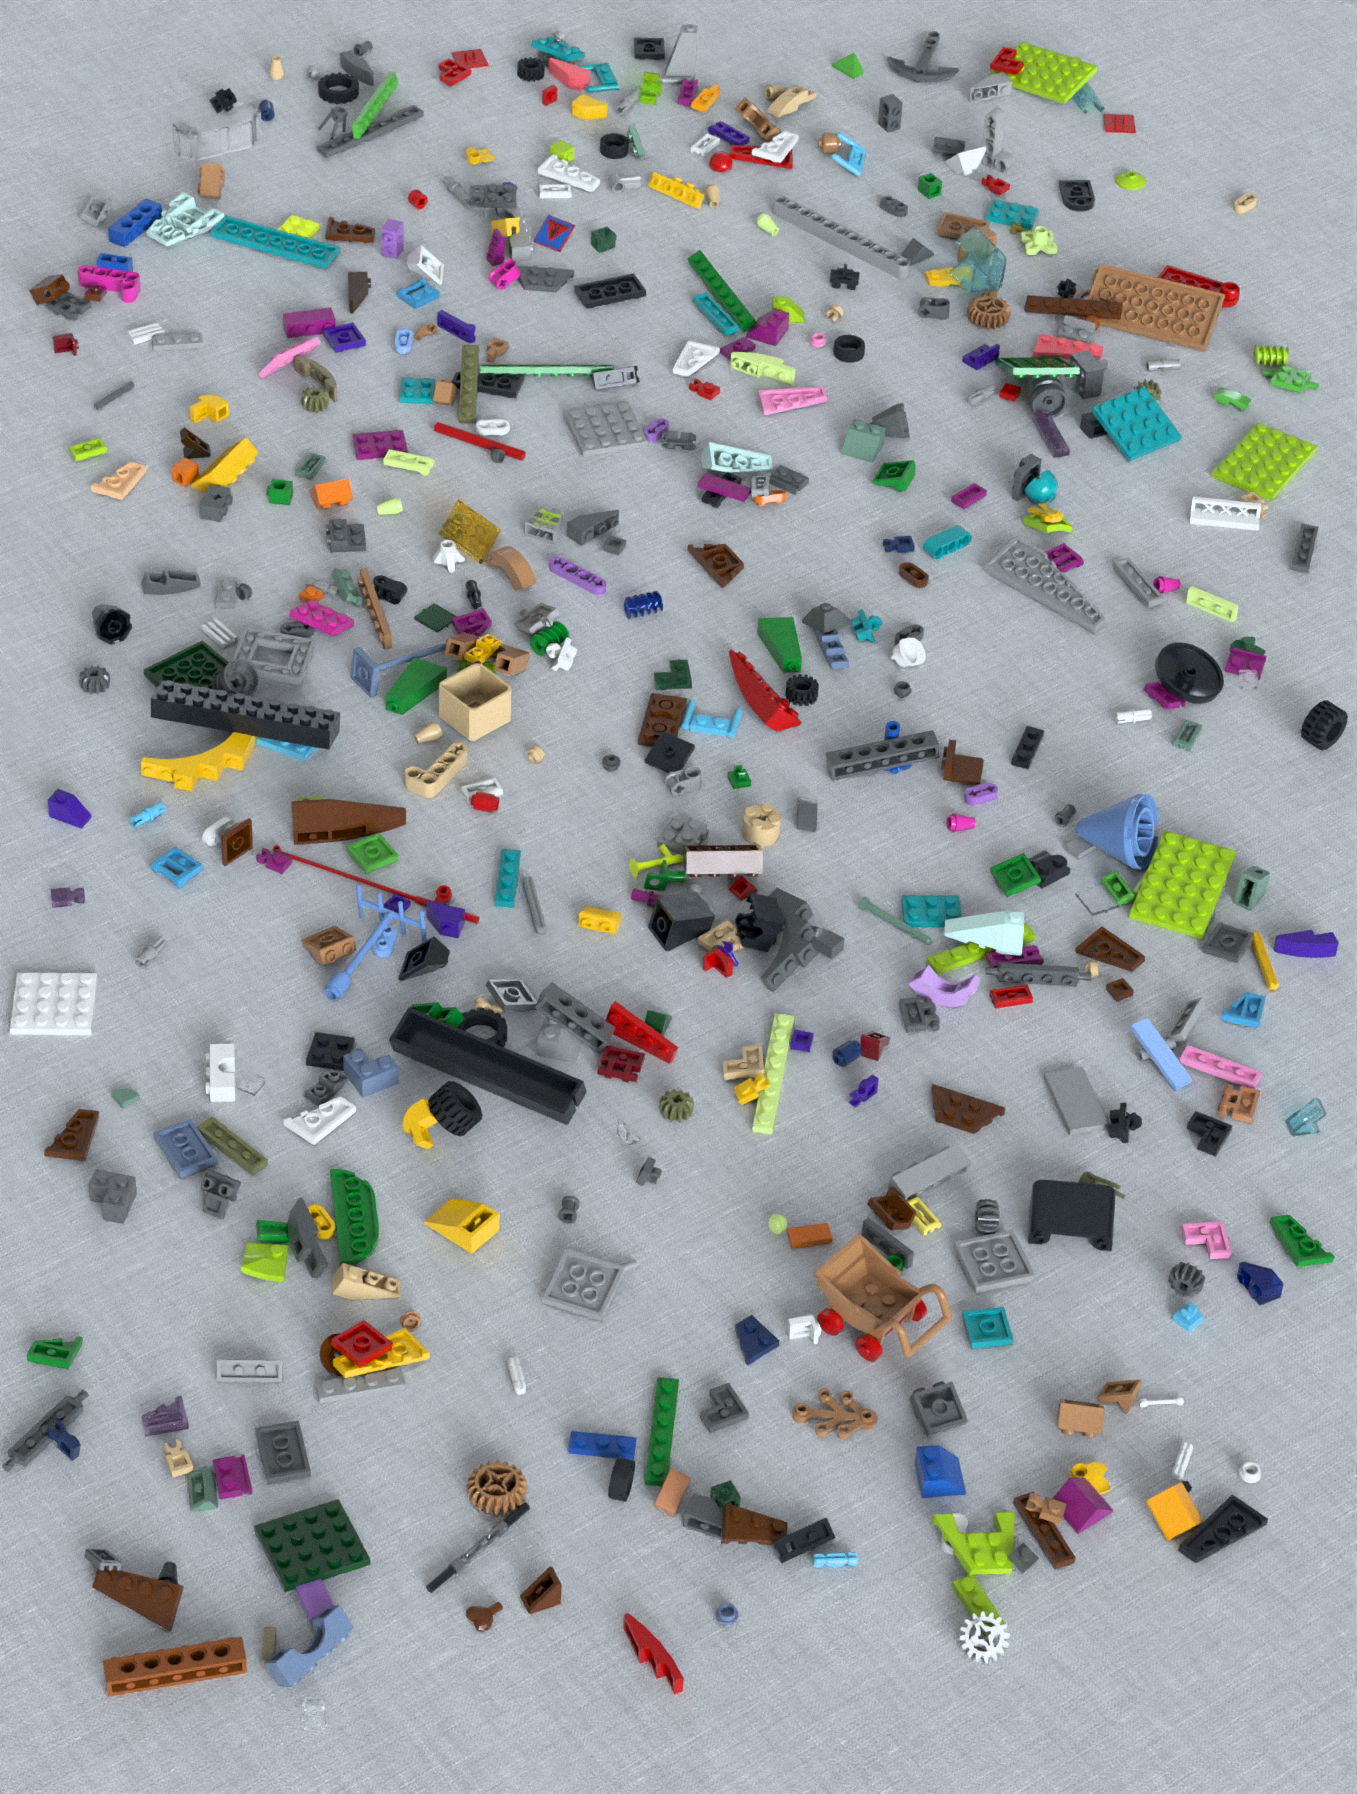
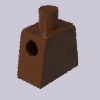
(54, 284)

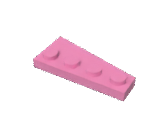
(288, 355)
(786, 399)

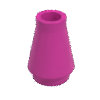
(1166, 584)
(960, 822)

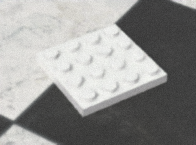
(54, 1004)

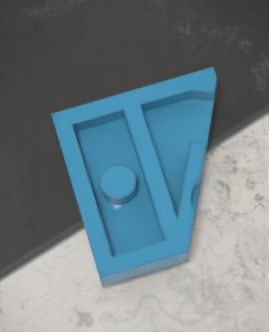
(1246, 1010)

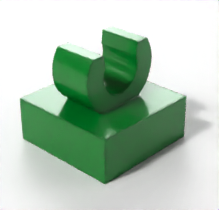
(739, 777)

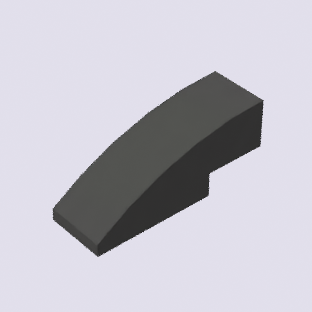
(357, 67)
(169, 582)
(827, 942)

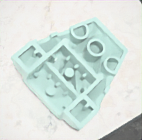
(183, 221)

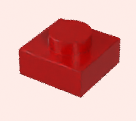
(549, 95)
(1010, 392)

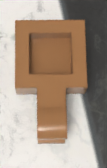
(495, 348)
(1049, 1508)

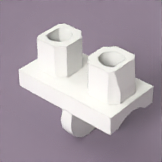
(564, 655)

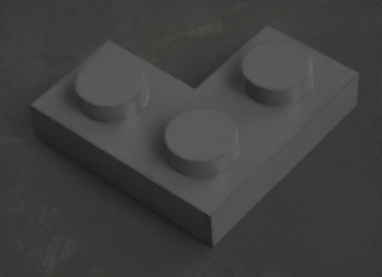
(727, 1411)

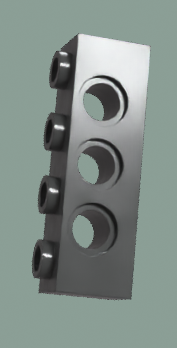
(575, 1017)

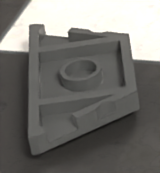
(543, 279)

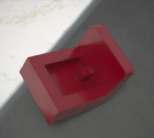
(65, 343)

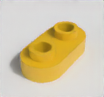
(323, 1221)

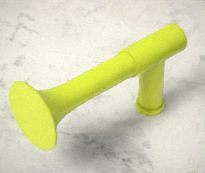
(636, 867)

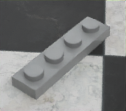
(1138, 582)
(360, 1385)

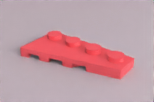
(1064, 347)

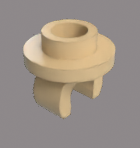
(836, 311)

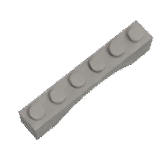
(519, 244)

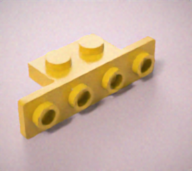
(677, 189)

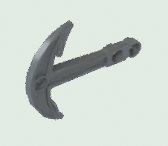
(920, 71)

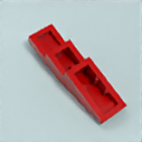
(650, 1649)

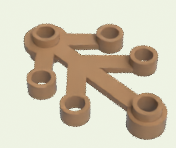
(861, 1418)

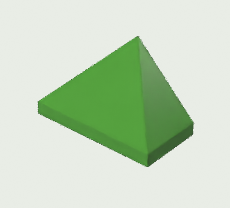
(849, 66)

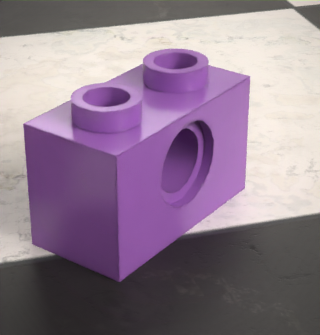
(392, 238)

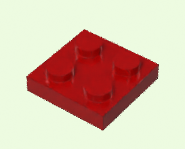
(361, 1343)

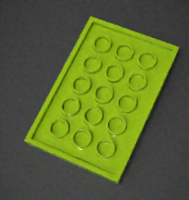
(1049, 73)
(1264, 461)
(1183, 884)

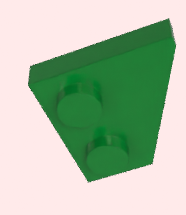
(54, 1352)

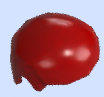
(721, 162)

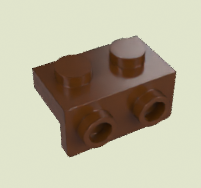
(893, 1210)

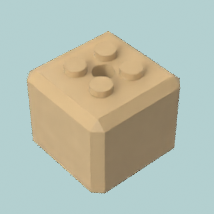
(475, 701)

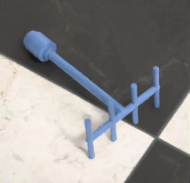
(341, 980)

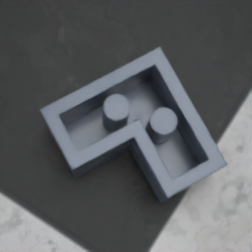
(369, 1075)

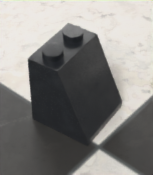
(679, 919)

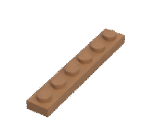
(376, 611)

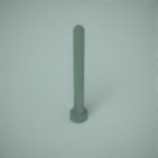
(865, 904)

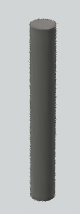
(114, 395)

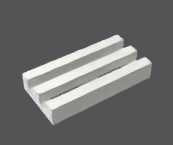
(707, 144)
(555, 191)
(145, 333)
(222, 632)
(488, 786)

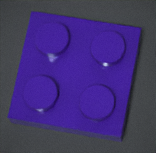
(344, 337)

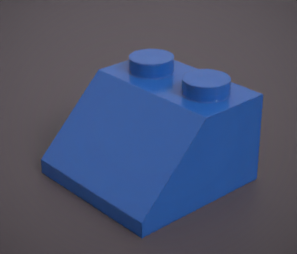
(938, 1472)

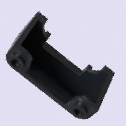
(1072, 1211)

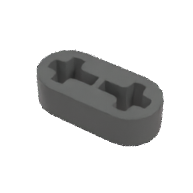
(297, 629)
(913, 631)

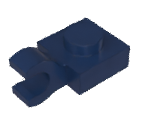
(65, 1442)

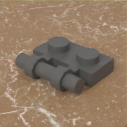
(72, 303)
(913, 1014)

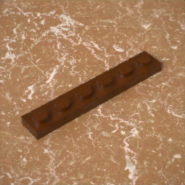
(1073, 307)

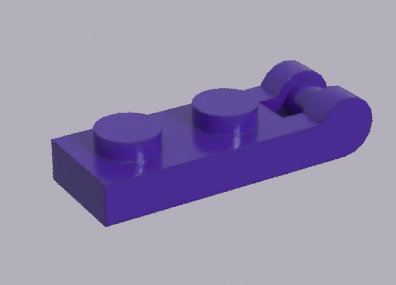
(728, 133)
(456, 326)

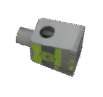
(545, 525)

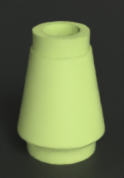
(766, 223)
(390, 506)

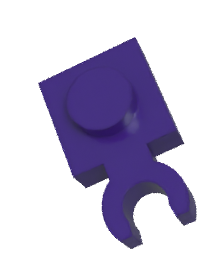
(866, 1089)

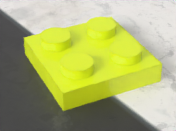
(300, 226)

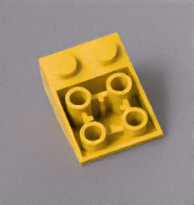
(465, 1223)

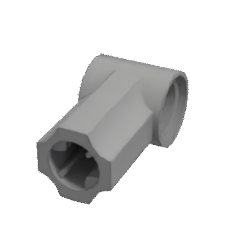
(621, 183)

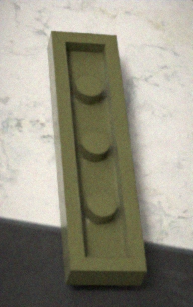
(232, 1146)

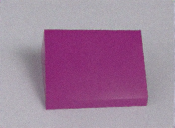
(1083, 1504)

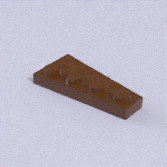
(144, 1595)

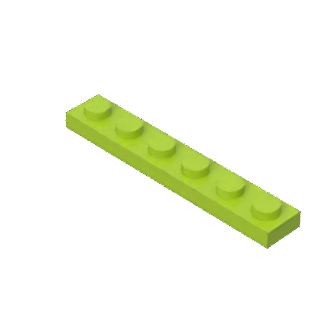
(967, 954)

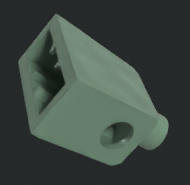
(1254, 881)

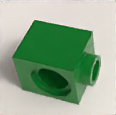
(929, 185)
(280, 492)

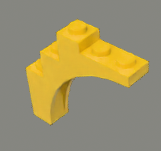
(208, 765)

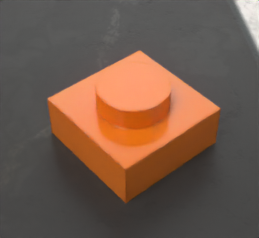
(311, 593)

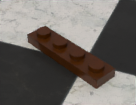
(1045, 1534)

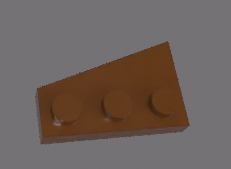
(352, 233)
(76, 1137)
(749, 1526)

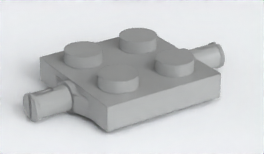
(536, 618)

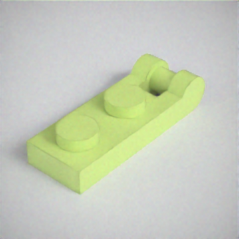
(409, 461)

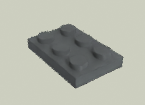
(282, 1452)

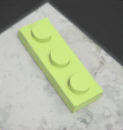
(1212, 604)

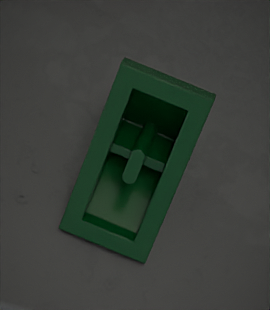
(658, 1021)

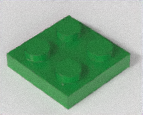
(1015, 875)

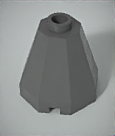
(894, 421)

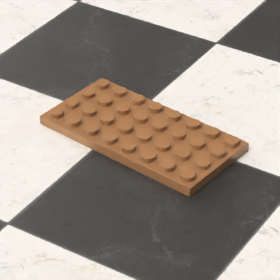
(1158, 307)

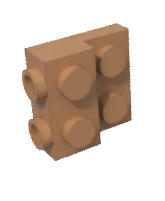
(329, 945)

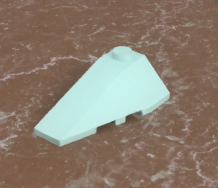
(731, 459)
(995, 930)

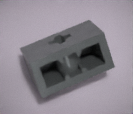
(215, 503)

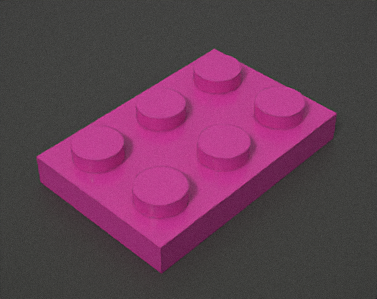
(322, 618)

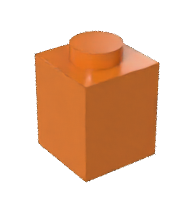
(185, 472)

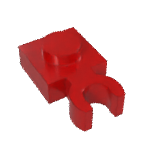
(997, 186)
(704, 390)

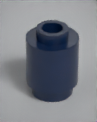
(267, 110)
(846, 1053)

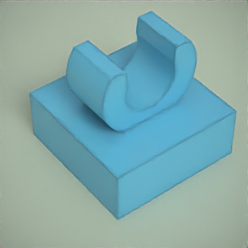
(1188, 1317)

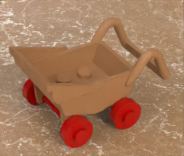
(873, 1299)

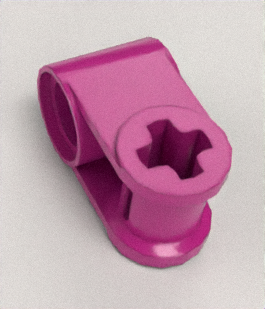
(505, 274)

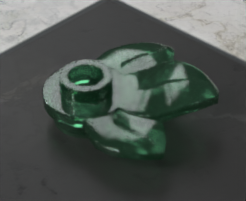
(1247, 644)

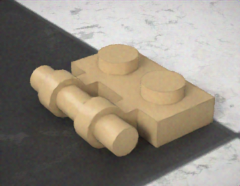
(722, 932)

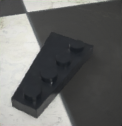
(1222, 1528)

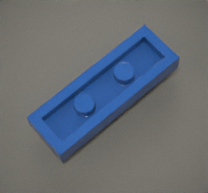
(602, 1445)

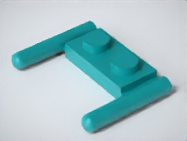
(605, 77)

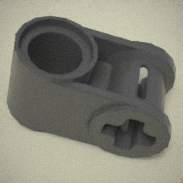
(936, 308)

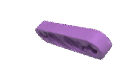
(561, 567)

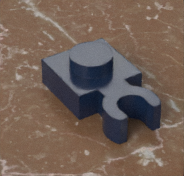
(901, 544)

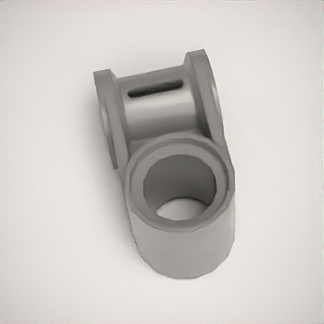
(685, 780)

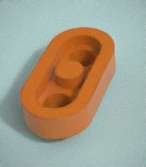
(775, 496)

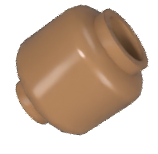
(829, 143)

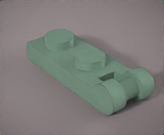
(346, 587)

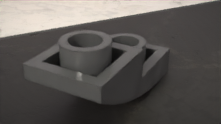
(807, 814)
(326, 1088)

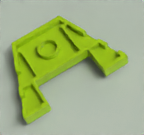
(981, 1551)

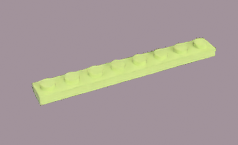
(774, 1072)

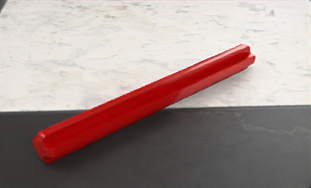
(479, 441)

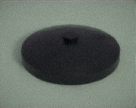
(1189, 673)

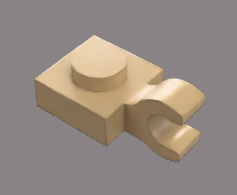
(1254, 498)

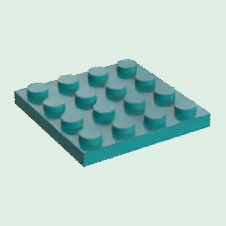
(1136, 423)

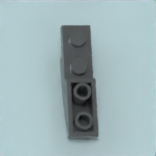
(303, 1241)

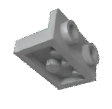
(1077, 329)

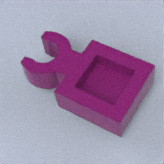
(277, 862)

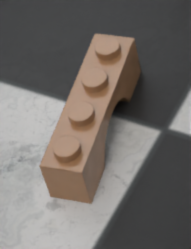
(757, 119)

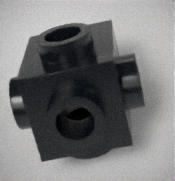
(223, 100)

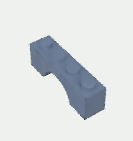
(328, 1629)

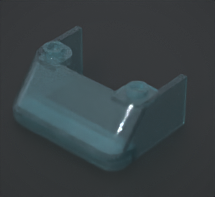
(984, 264)

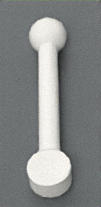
(1143, 1402)

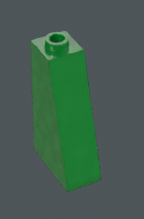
(781, 641)
(414, 685)

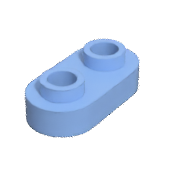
(403, 341)
(385, 943)

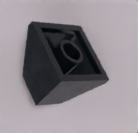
(424, 959)

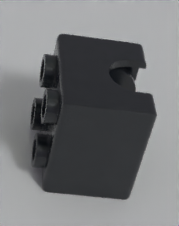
(761, 926)

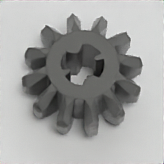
(94, 679)
(987, 1216)
(1186, 1279)

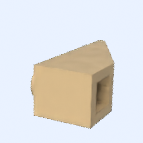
(362, 1284)

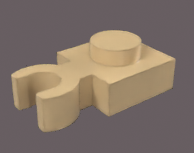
(177, 1460)

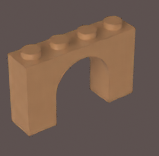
(506, 658)

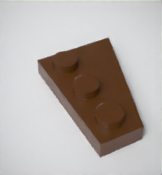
(1111, 950)

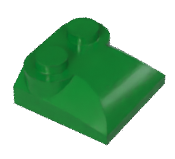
(895, 475)

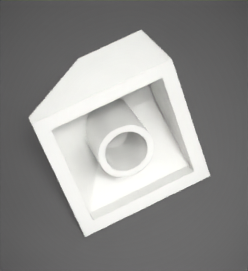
(966, 161)
(425, 264)

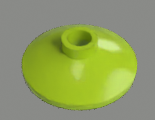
(1130, 180)

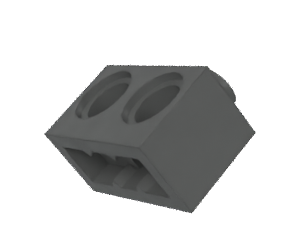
(890, 113)

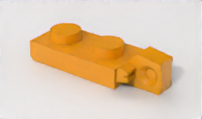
(706, 98)

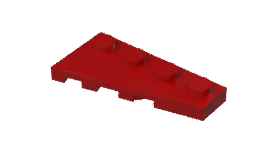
(744, 153)
(639, 1033)

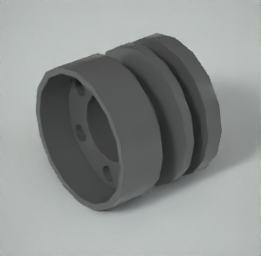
(237, 677)

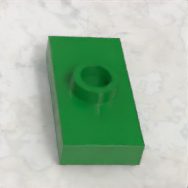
(272, 1231)

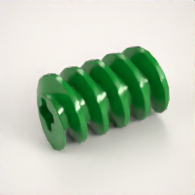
(555, 634)

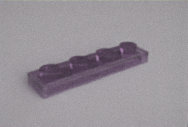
(1050, 434)

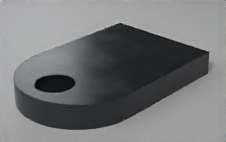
(1077, 194)

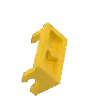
(505, 225)

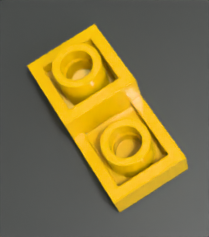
(484, 649)

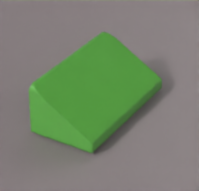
(1118, 888)

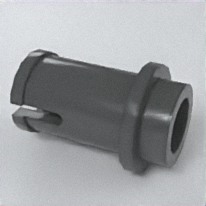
(360, 49)
(1062, 817)

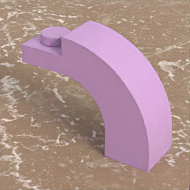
(943, 992)

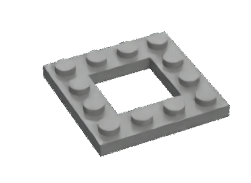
(301, 654)

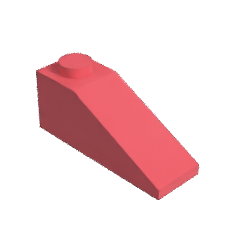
(570, 75)

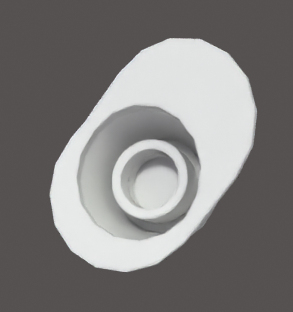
(908, 652)

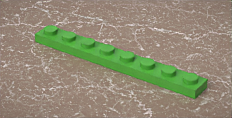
(374, 105)

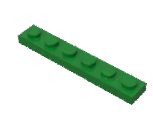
(661, 1431)

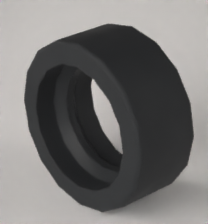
(614, 139)
(851, 341)
(621, 1479)

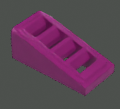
(495, 252)

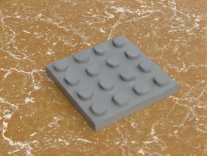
(605, 429)

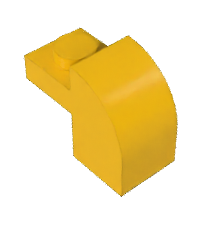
(211, 407)
(417, 1121)

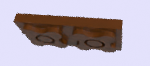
(661, 715)

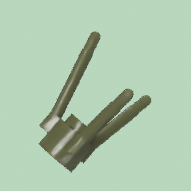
(1090, 1178)

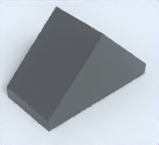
(916, 252)

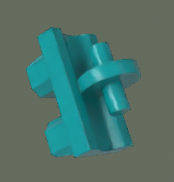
(863, 626)

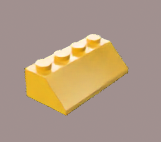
(227, 466)

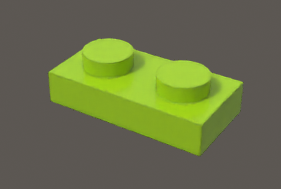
(87, 449)

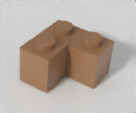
(211, 180)

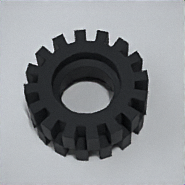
(530, 69)
(795, 686)

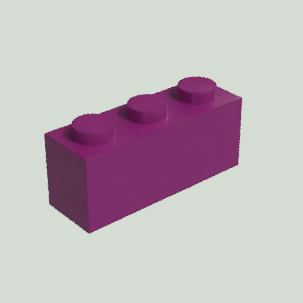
(308, 322)

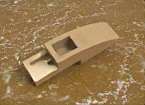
(789, 101)

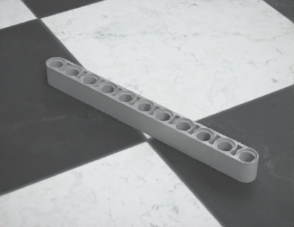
(841, 237)

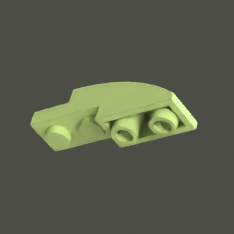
(761, 364)

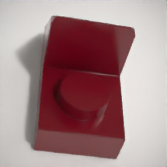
(872, 1044)

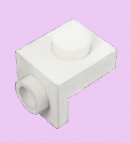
(803, 1327)

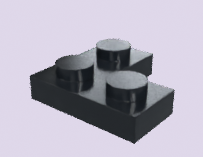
(1213, 1131)

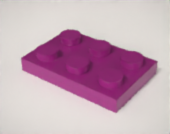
(378, 443)

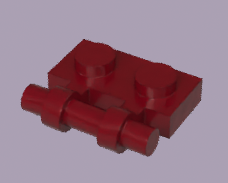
(621, 1059)

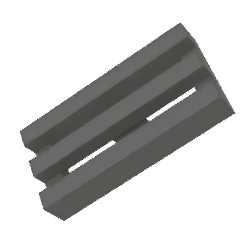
(105, 1560)

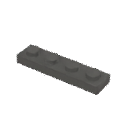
(1304, 548)

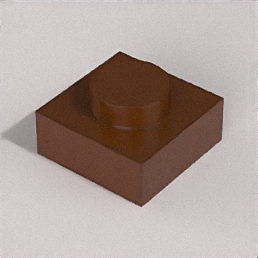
(1119, 989)

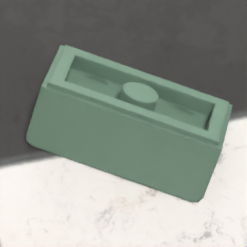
(202, 1490)

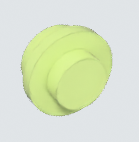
(777, 1224)

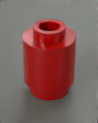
(485, 802)

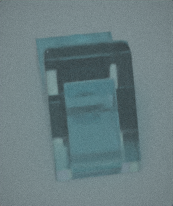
(1304, 1120)

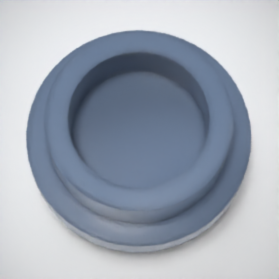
(726, 1614)

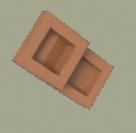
(671, 1492)

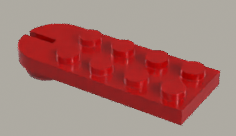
(1181, 276)

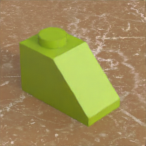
(788, 305)

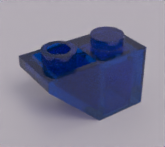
(1260, 1282)

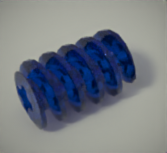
(643, 603)

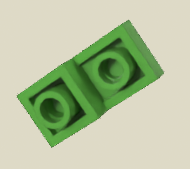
(1225, 396)

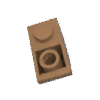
(445, 392)

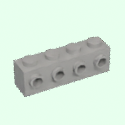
(931, 1172)

